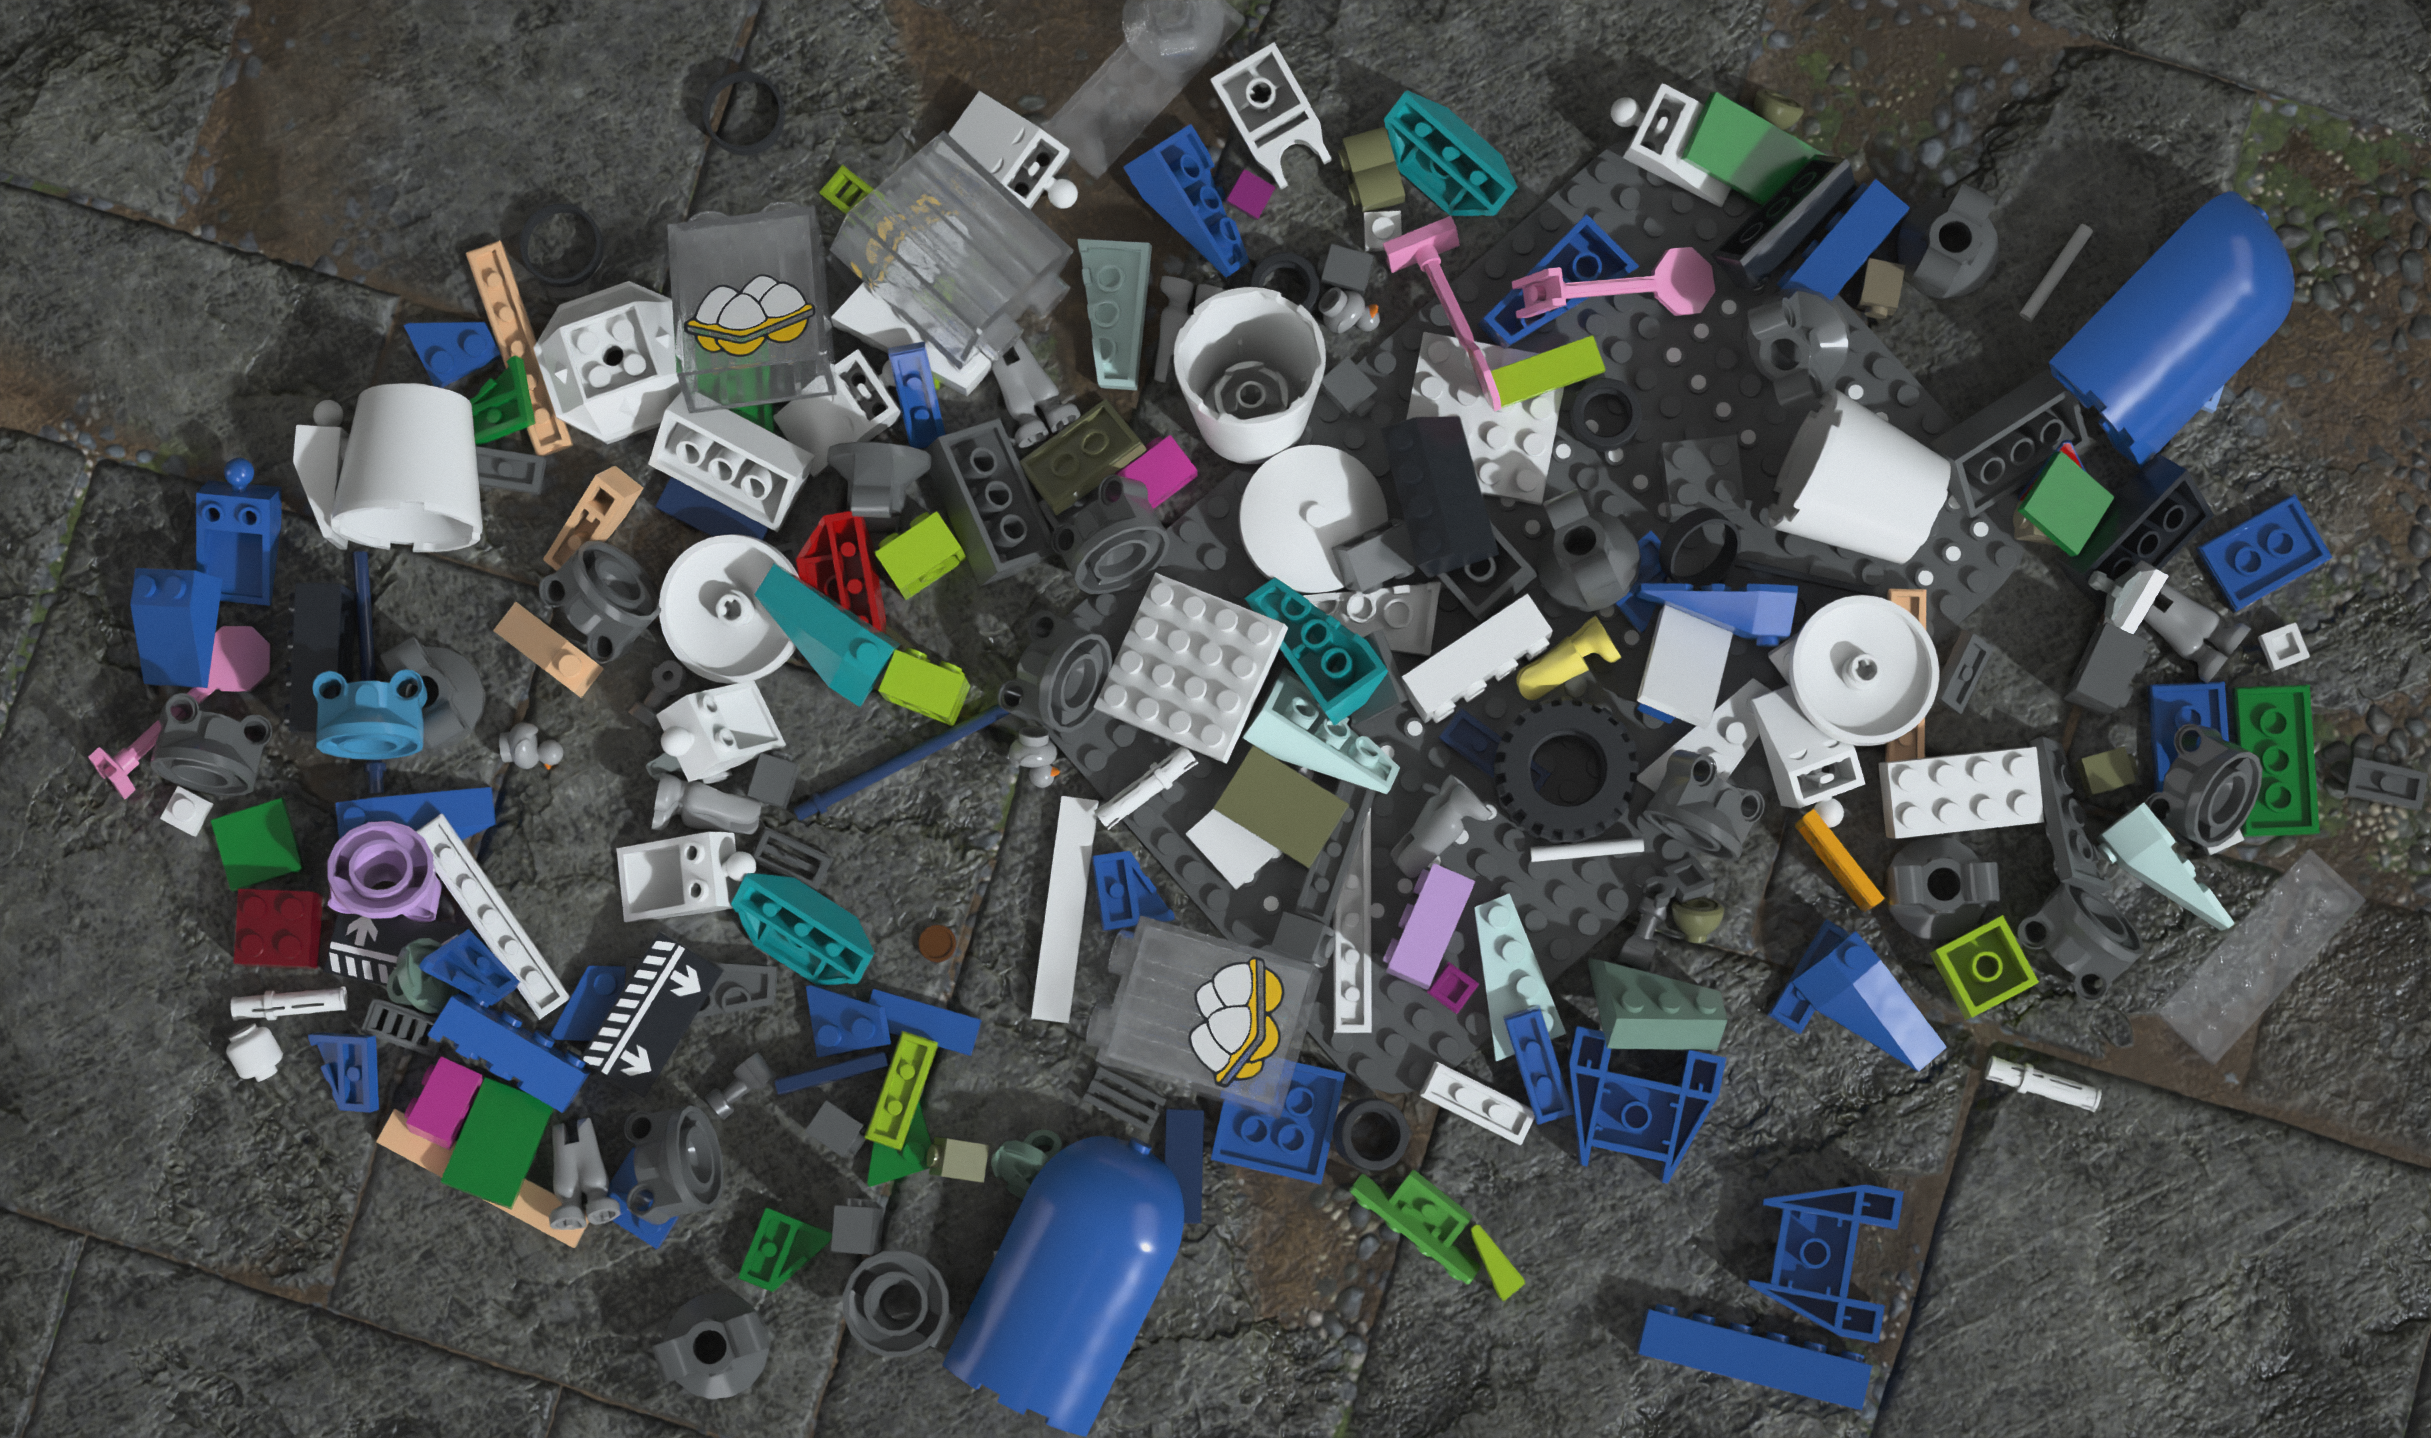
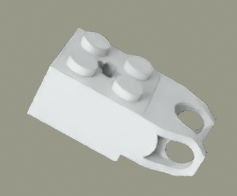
(1270, 125)

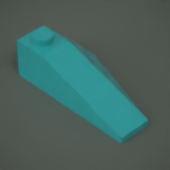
(831, 638)
(1326, 655)

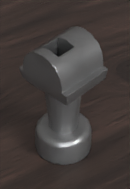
(667, 681)
(1640, 947)
(749, 1075)

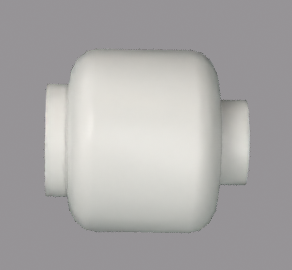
(254, 1052)

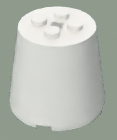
(1248, 351)
(410, 471)
(1859, 483)

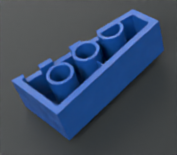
(1849, 241)
(1583, 255)
(511, 1050)

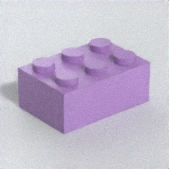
(1428, 925)

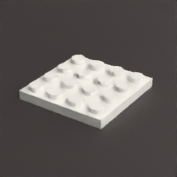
(1506, 445)
(1191, 667)

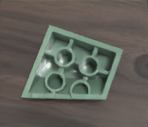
(1655, 1010)

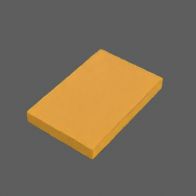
(1838, 861)

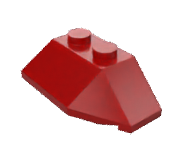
(843, 566)

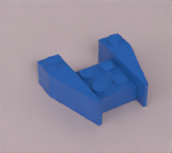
(1635, 1112)
(1818, 1253)

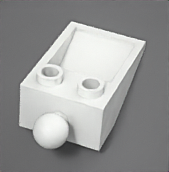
(1667, 141)
(1009, 150)
(843, 417)
(319, 462)
(718, 729)
(1798, 753)
(681, 875)

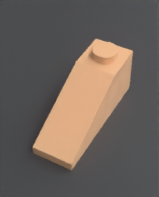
(596, 514)
(548, 649)

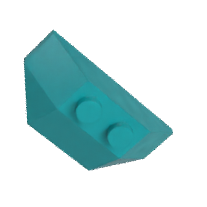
(1447, 158)
(803, 929)

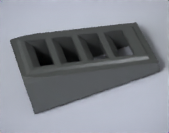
(373, 1017)

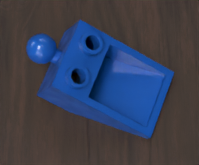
(236, 543)

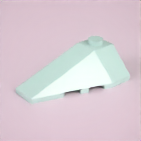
(2144, 850)

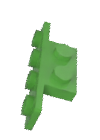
(1423, 1217)

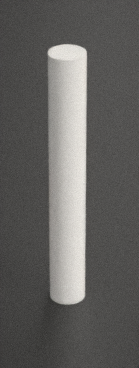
(2056, 272)
(1587, 849)

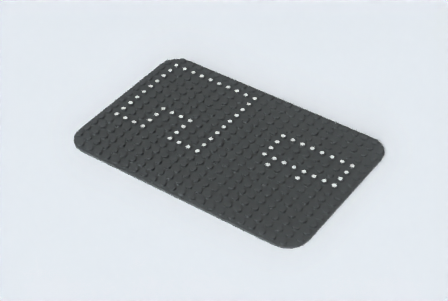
(1691, 385)

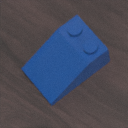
(175, 625)

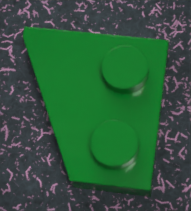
(781, 1249)

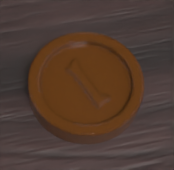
(937, 943)

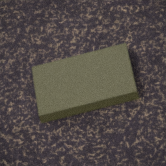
(1081, 456)
(1281, 806)

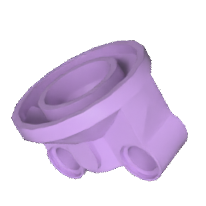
(380, 854)

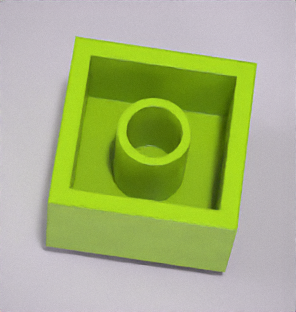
(920, 554)
(924, 686)
(1984, 967)

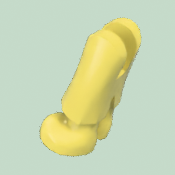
(1566, 660)

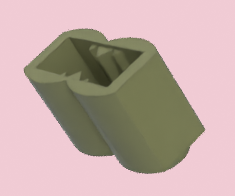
(1372, 170)

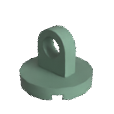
(412, 985)
(1022, 1161)

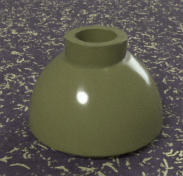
(1777, 108)
(1697, 918)

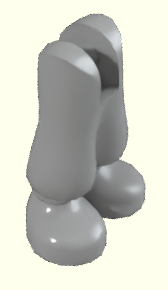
(1175, 316)
(1028, 386)
(2187, 625)
(704, 807)
(1437, 826)
(580, 1170)

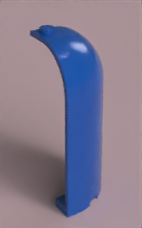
(2180, 326)
(1072, 1281)

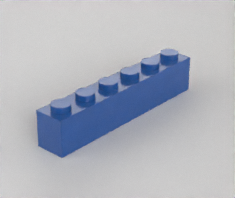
(1753, 1358)

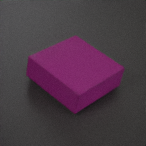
(1250, 194)
(1452, 988)

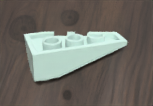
(1298, 731)

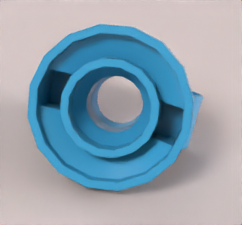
(370, 717)

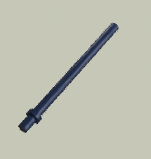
(367, 655)
(821, 801)

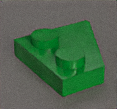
(503, 404)
(892, 1164)

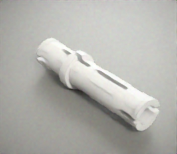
(1152, 782)
(273, 1005)
(2028, 1079)

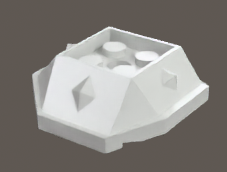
(601, 397)

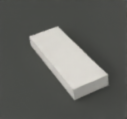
(1477, 1103)

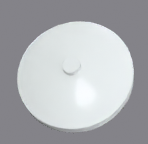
(1304, 507)
(715, 617)
(1864, 670)

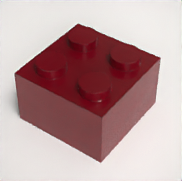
(278, 929)

